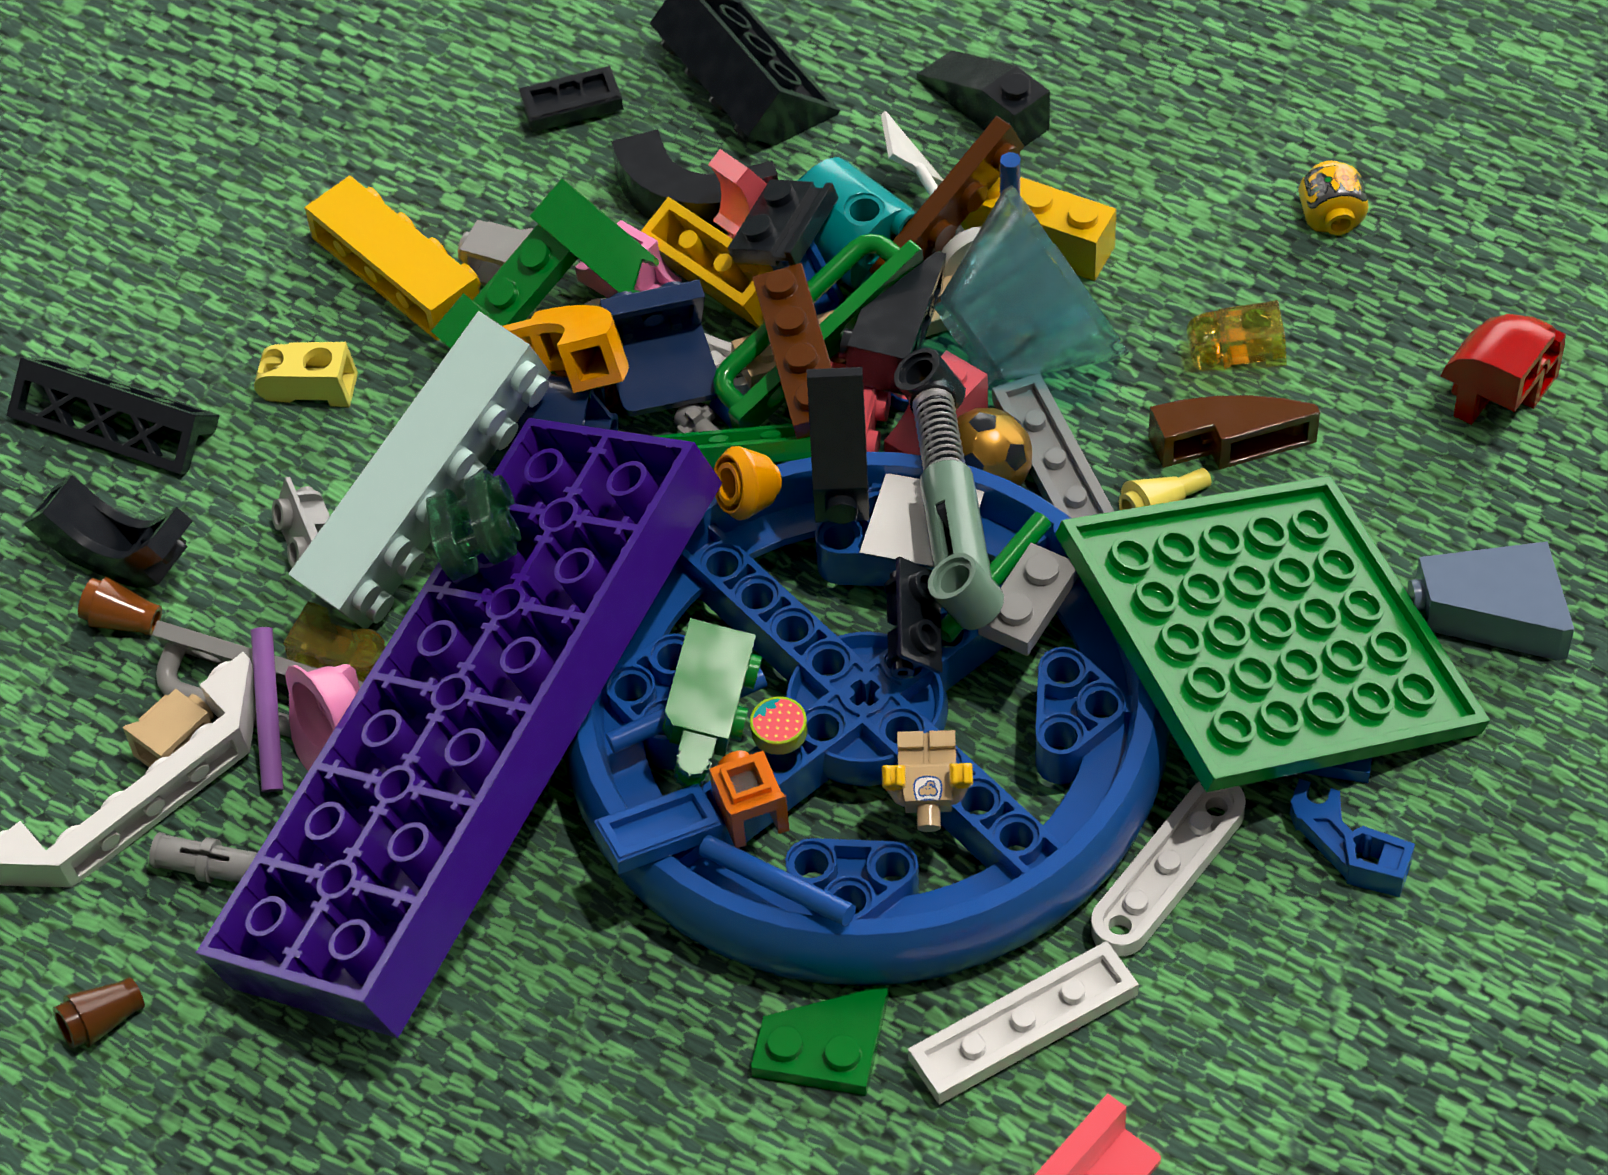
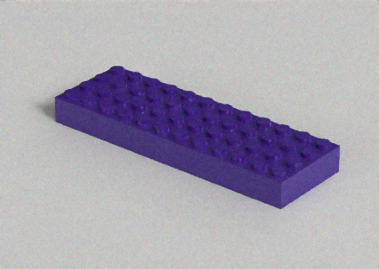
(459, 731)

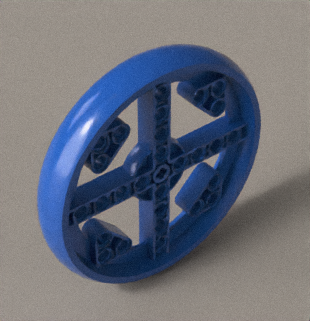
(860, 709)

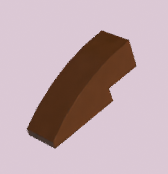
(1230, 428)

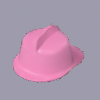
(317, 705)

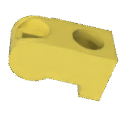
(307, 373)

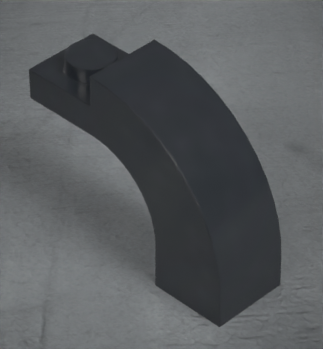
(651, 177)
(106, 540)

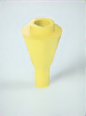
(1162, 490)

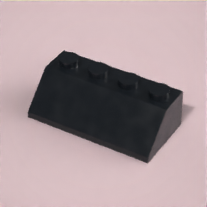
(743, 68)

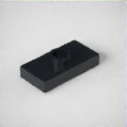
(571, 99)

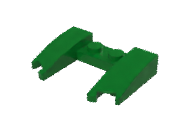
(565, 231)

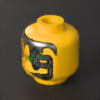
(1333, 195)

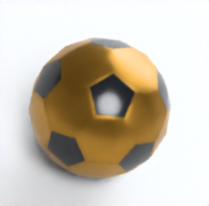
(996, 443)

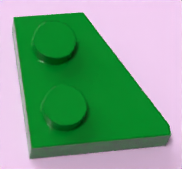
(823, 1042)

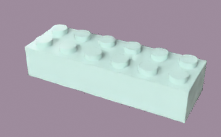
(438, 443)

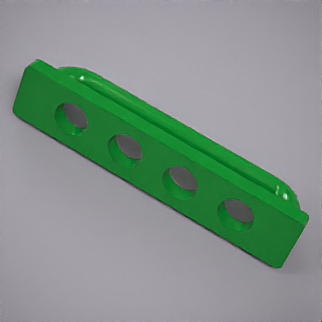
(768, 393)

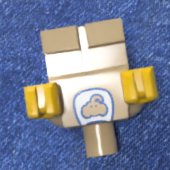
(927, 776)

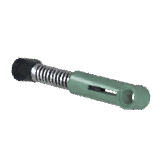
(948, 491)

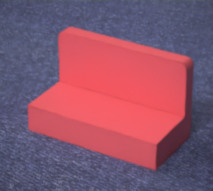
(1102, 1146)

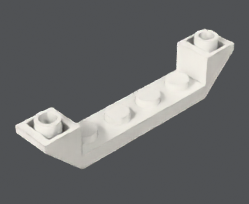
(147, 801)

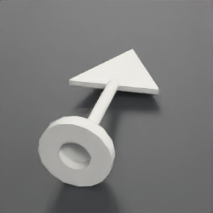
(905, 153)

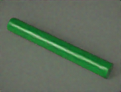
(1004, 563)

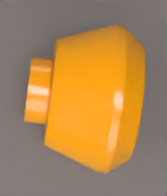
(748, 482)

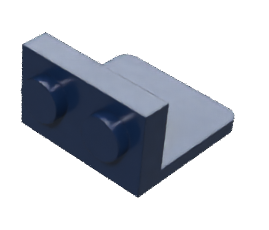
(663, 347)

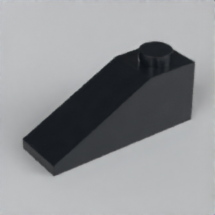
(990, 89)
(894, 324)
(838, 444)

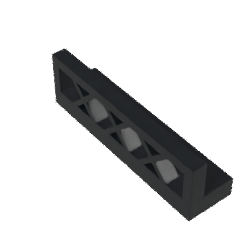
(119, 397)

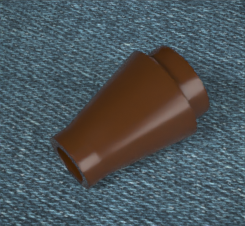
(94, 1012)

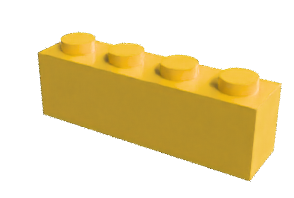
(389, 253)

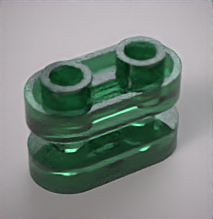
(490, 517)

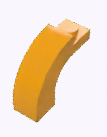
(578, 341)

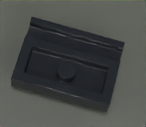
(782, 223)

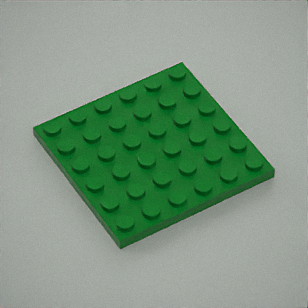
(1270, 631)

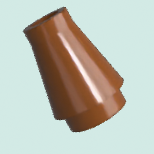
(114, 607)

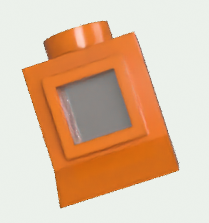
(746, 789)

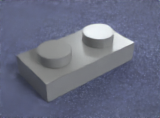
(1031, 598)

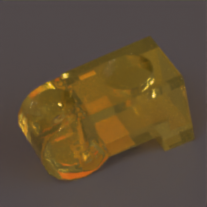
(1237, 337)
(323, 644)

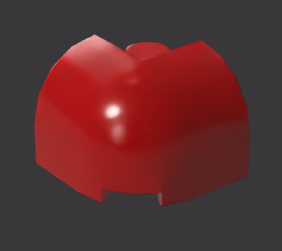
(1504, 362)

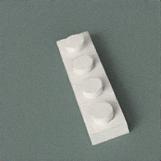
(1022, 1022)

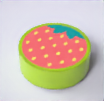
(778, 725)

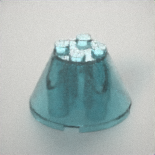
(1021, 302)

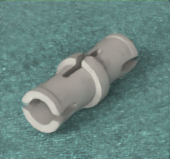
(204, 859)

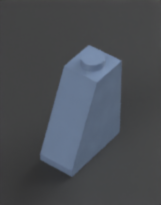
(1496, 598)

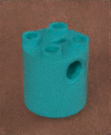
(860, 210)

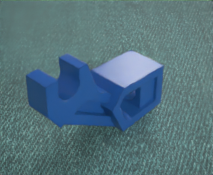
(1335, 840)

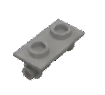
(299, 517)

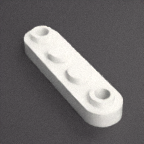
(1167, 868)

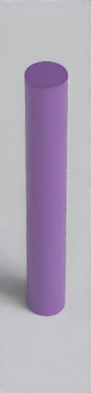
(267, 709)

